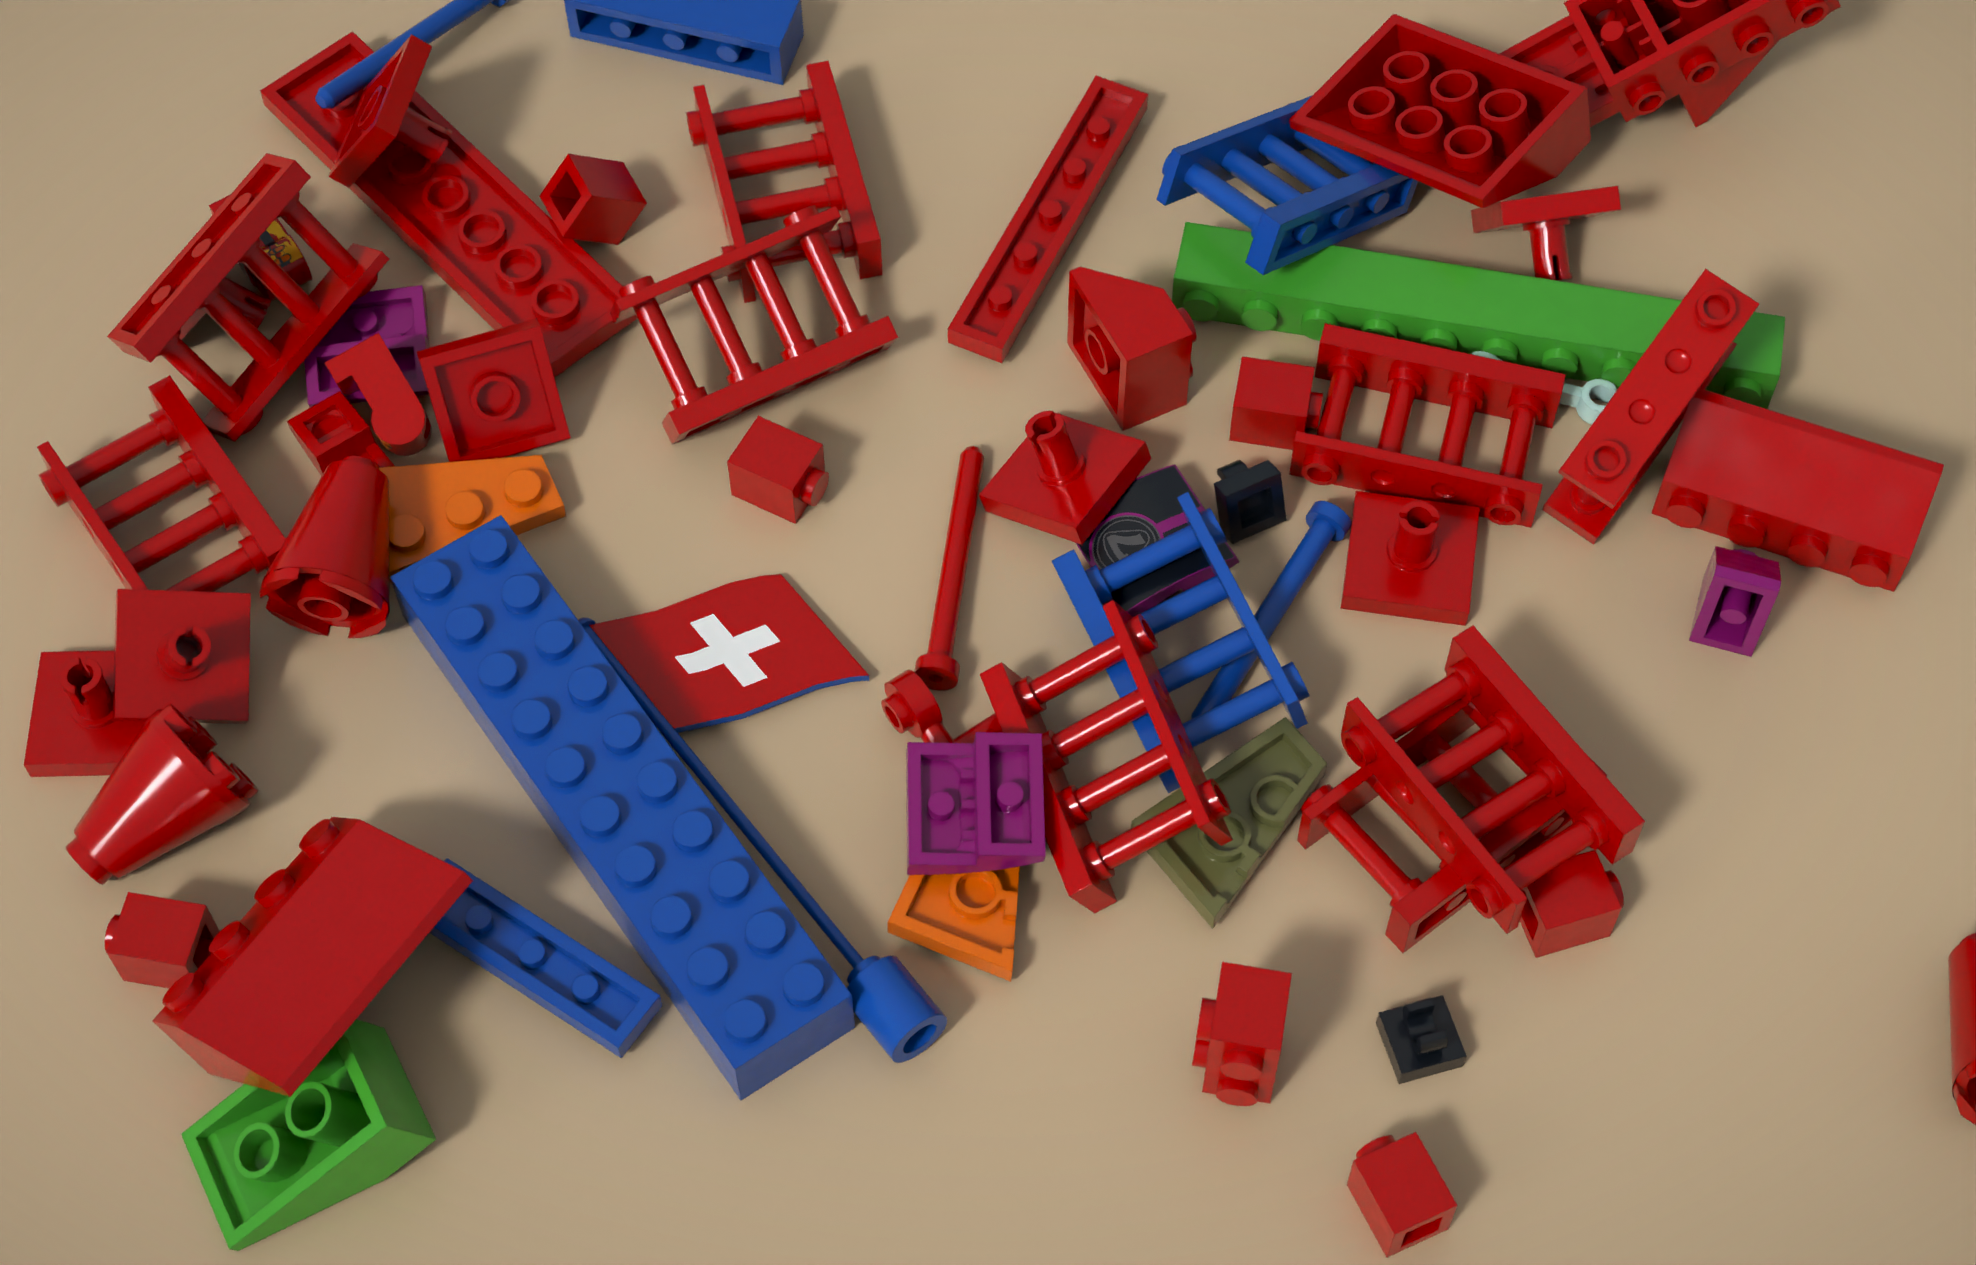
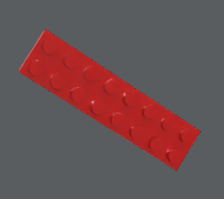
(461, 217)

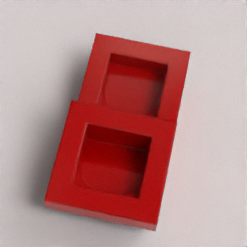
(334, 432)

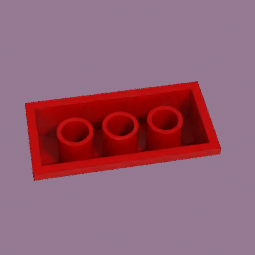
(1797, 489)

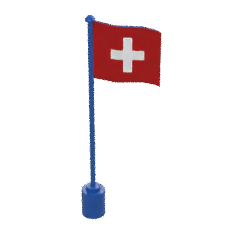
(728, 660)

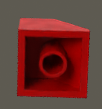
(1130, 344)

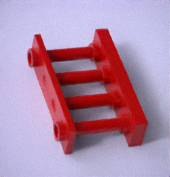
(828, 148)
(194, 284)
(1435, 376)
(748, 383)
(1649, 406)
(199, 465)
(1018, 704)
(1515, 722)
(1416, 904)

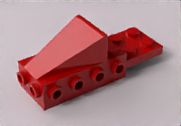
(1652, 50)

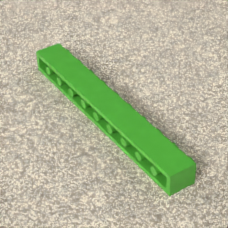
(1456, 308)

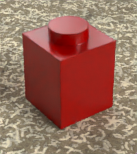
(593, 199)
(1273, 403)
(778, 470)
(1571, 905)
(159, 939)
(1400, 1192)

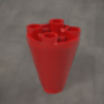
(158, 798)

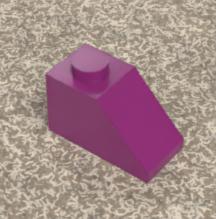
(1735, 600)

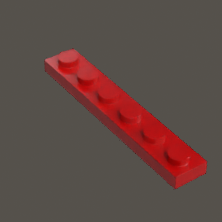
(1047, 219)

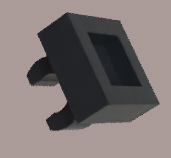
(1249, 499)
(1421, 1039)

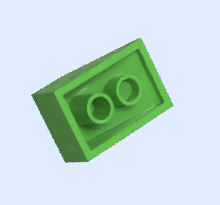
(289, 1157)

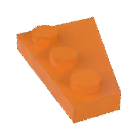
(449, 499)
(962, 917)

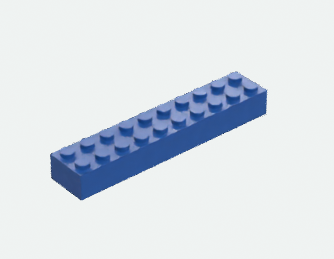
(625, 808)

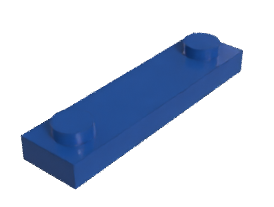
(548, 966)

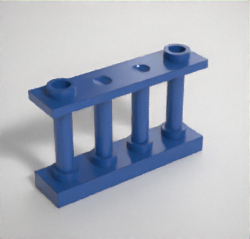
(1299, 221)
(1093, 587)

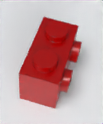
(1242, 1034)

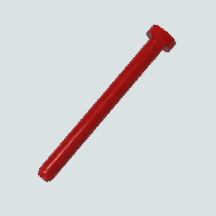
(937, 666)

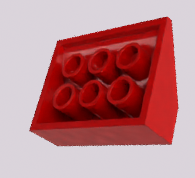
(1449, 114)
(308, 954)

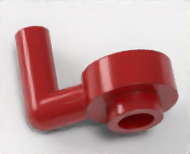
(914, 709)

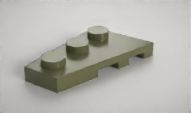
(1265, 790)

